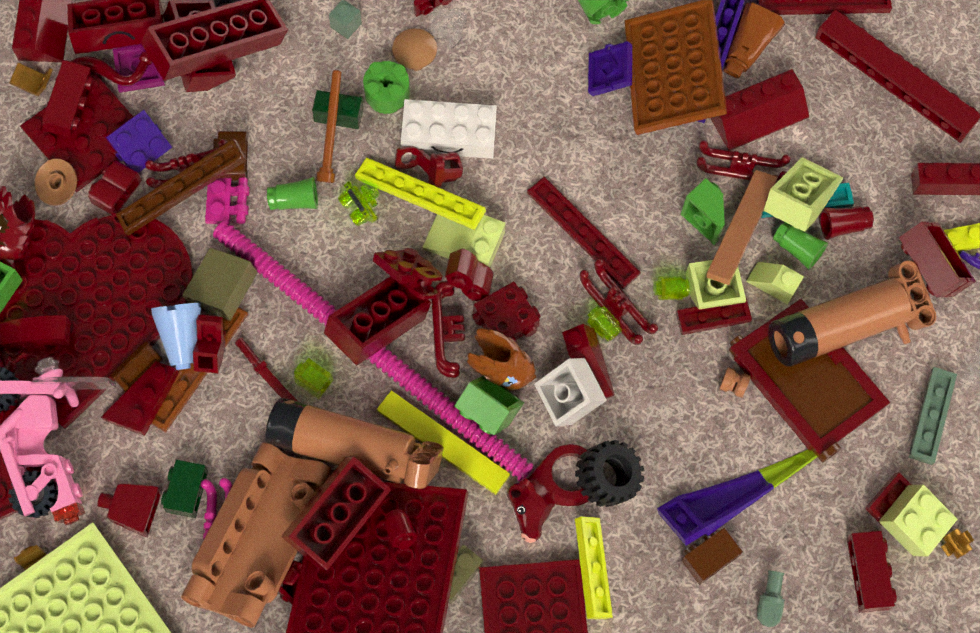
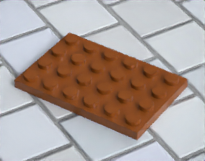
(675, 67)

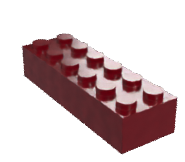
(213, 37)

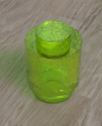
(671, 287)
(604, 323)

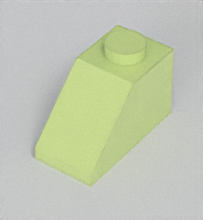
(775, 280)

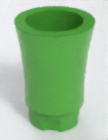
(293, 195)
(800, 244)

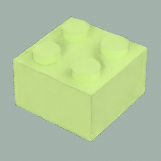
(918, 520)

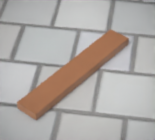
(741, 228)

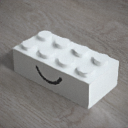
(449, 128)

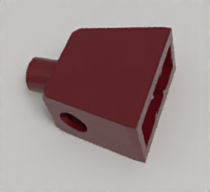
(132, 506)

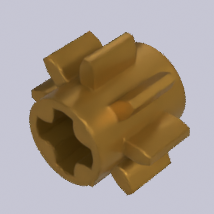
(957, 543)

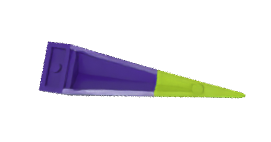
(710, 508)

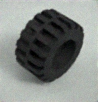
(626, 469)

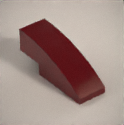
(35, 332)

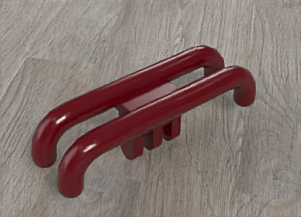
(740, 163)
(179, 164)
(616, 303)
(444, 330)

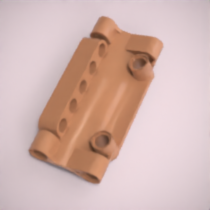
(244, 549)

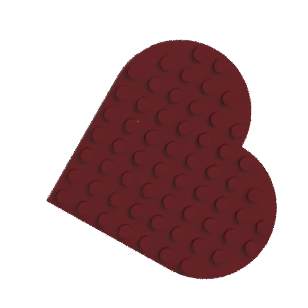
(105, 289)

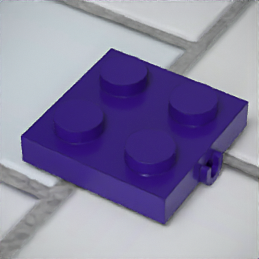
(610, 68)
(138, 141)

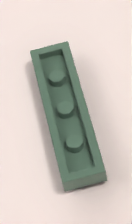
(932, 416)

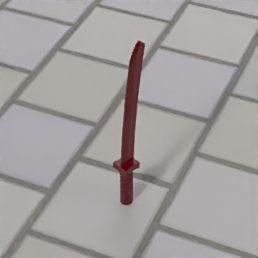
(260, 367)

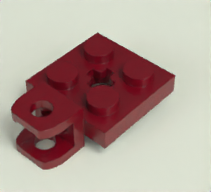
(410, 268)

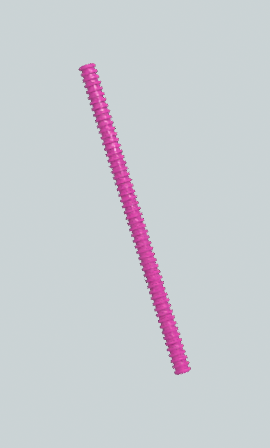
(383, 359)

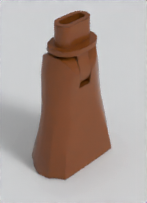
(753, 34)

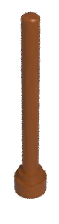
(326, 172)

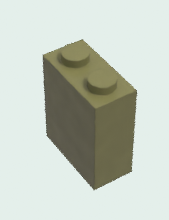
(220, 283)

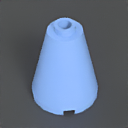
(178, 332)

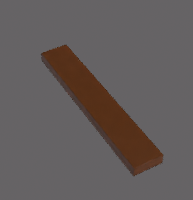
(181, 187)

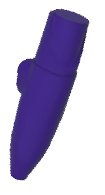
(973, 260)

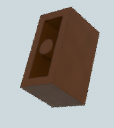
(711, 555)

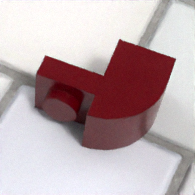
(210, 344)

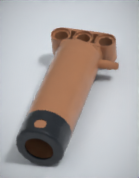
(854, 317)
(336, 436)

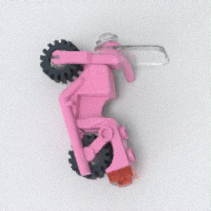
(24, 436)

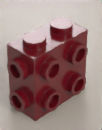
(507, 312)

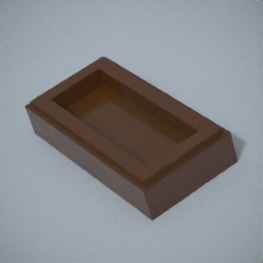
(135, 366)

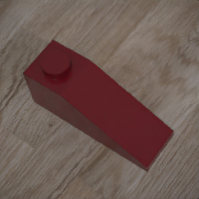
(583, 343)

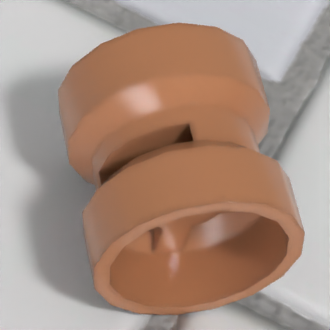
(729, 379)

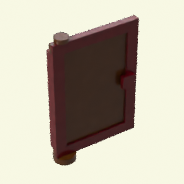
(817, 397)

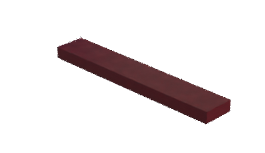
(583, 232)

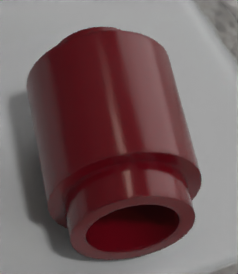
(399, 529)

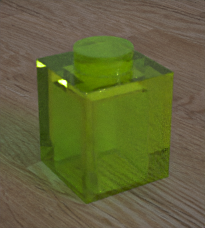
(312, 378)

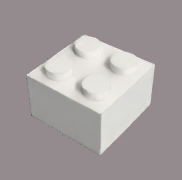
(570, 392)

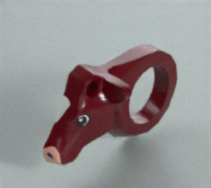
(536, 496)

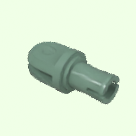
(771, 603)

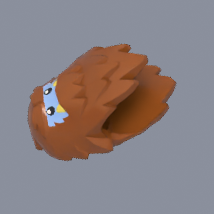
(502, 360)

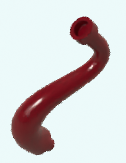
(99, 66)

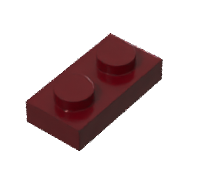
(887, 496)

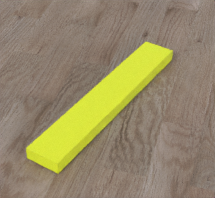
(420, 193)
(455, 450)

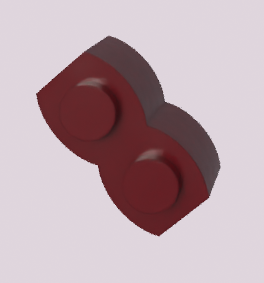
(114, 187)
(469, 274)

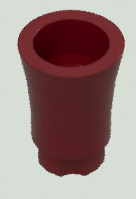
(844, 221)

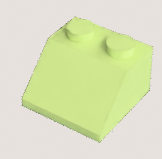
(711, 293)

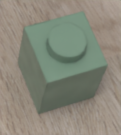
(345, 19)

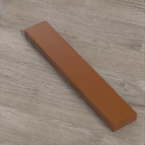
(189, 380)

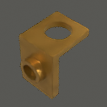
(30, 79)
(30, 556)

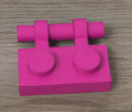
(219, 201)

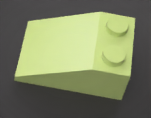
(802, 194)
(451, 236)

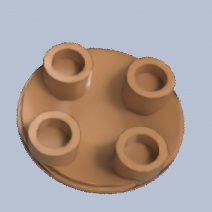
(414, 48)

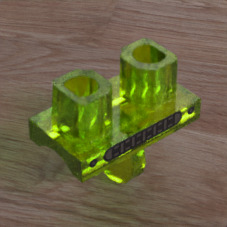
(353, 196)

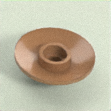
(48, 179)

